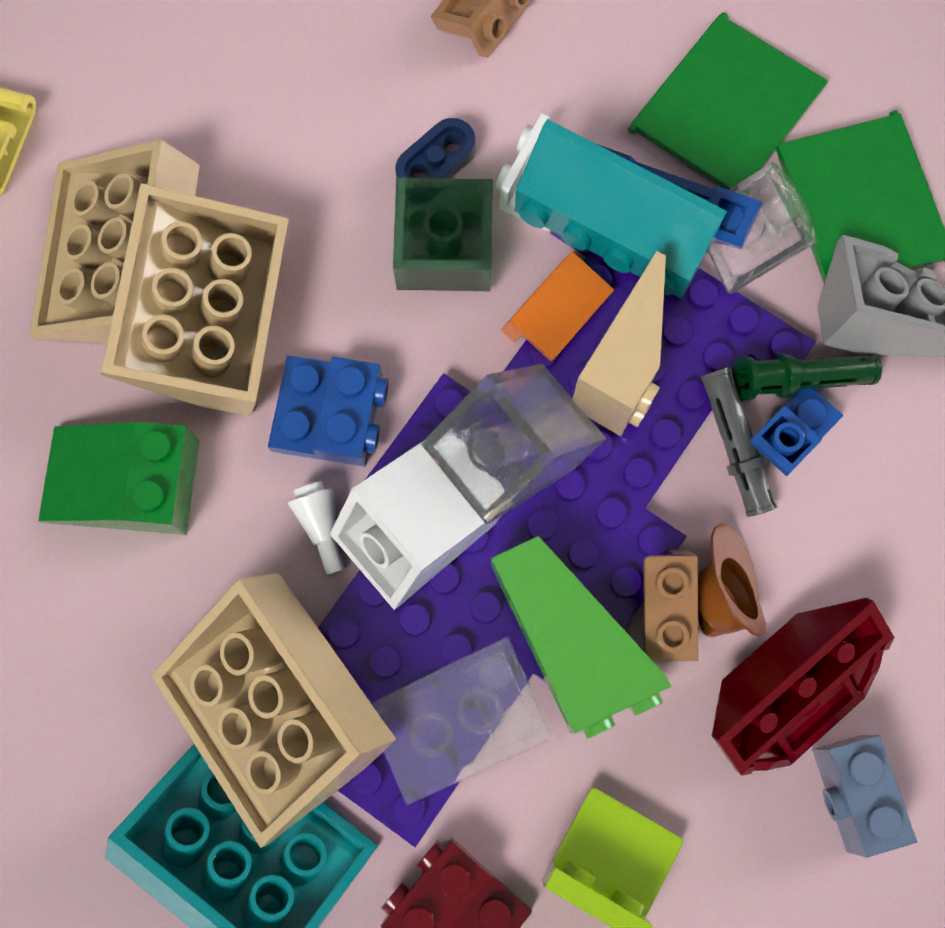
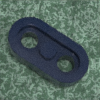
(429, 151)

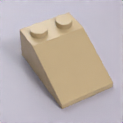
(620, 373)

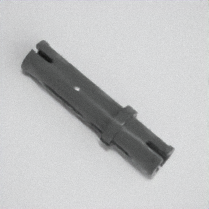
(736, 433)

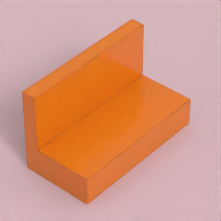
(559, 307)

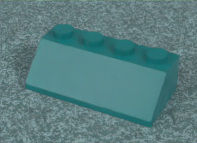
(615, 208)

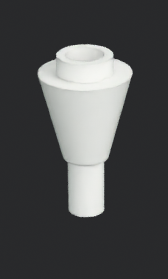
(317, 515)

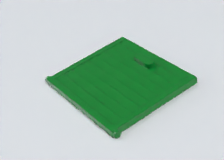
(728, 104)
(866, 187)

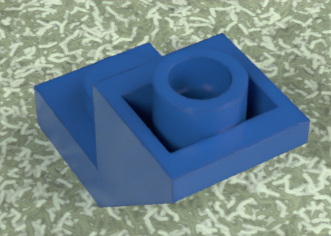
(796, 430)

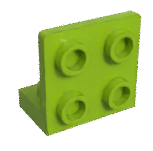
(612, 862)

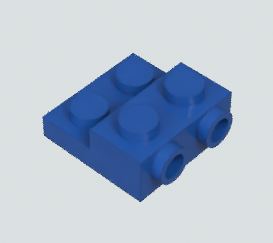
(328, 409)

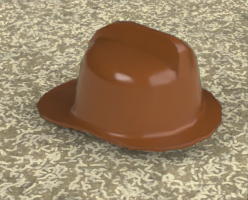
(729, 588)

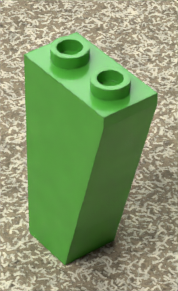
(576, 643)

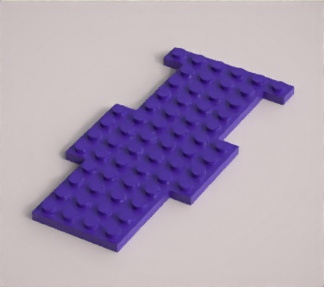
(588, 518)

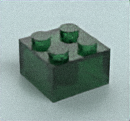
(443, 234)

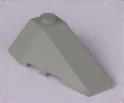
(879, 304)

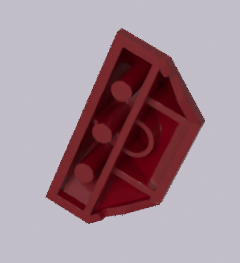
(799, 684)

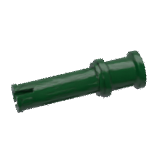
(787, 375)

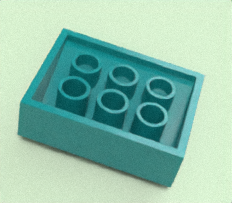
(210, 872)

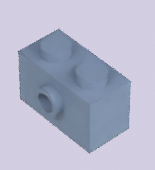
(864, 796)

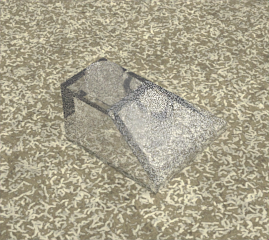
(778, 233)

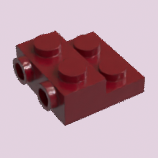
(454, 894)

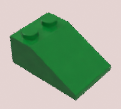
(121, 476)

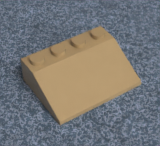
(91, 233)
(195, 299)
(270, 706)

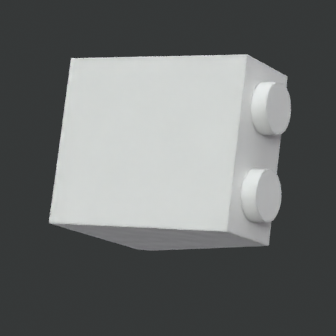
(406, 525)

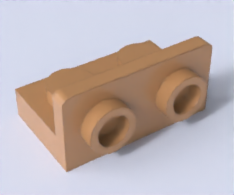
(480, 20)
(671, 606)

